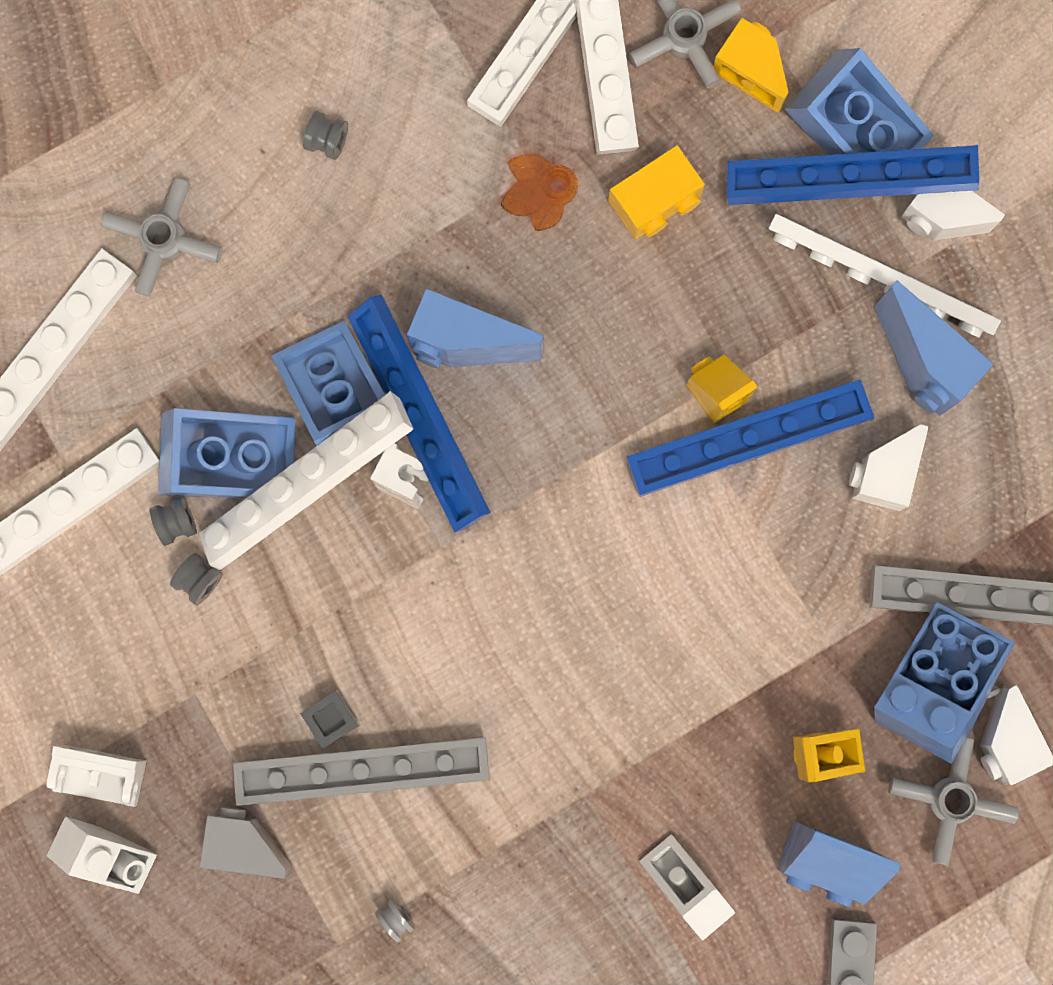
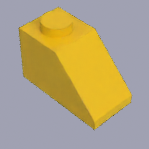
(753, 64)
(720, 387)
(828, 754)

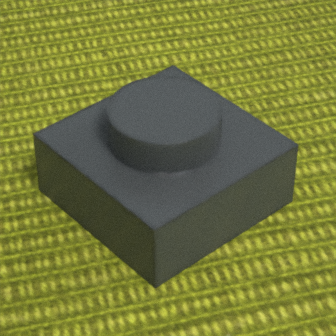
(329, 719)

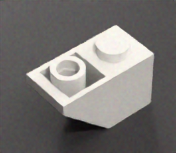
(100, 856)

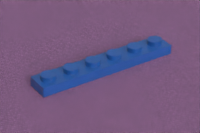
(853, 175)
(430, 433)
(749, 438)

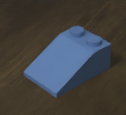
(856, 108)
(465, 336)
(930, 353)
(328, 380)
(222, 452)
(834, 865)

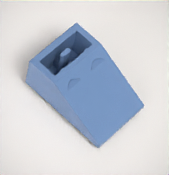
(943, 682)

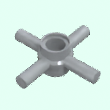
(687, 47)
(151, 227)
(969, 802)

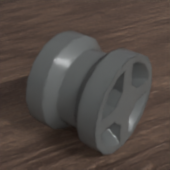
(325, 135)
(173, 521)
(196, 579)

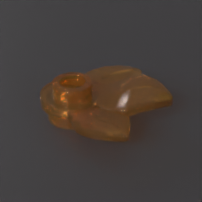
(533, 191)

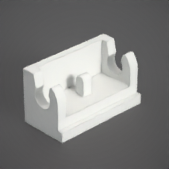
(396, 473)
(96, 774)

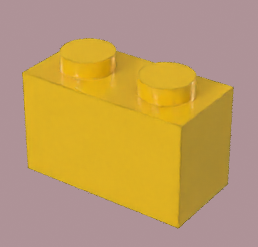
(657, 193)

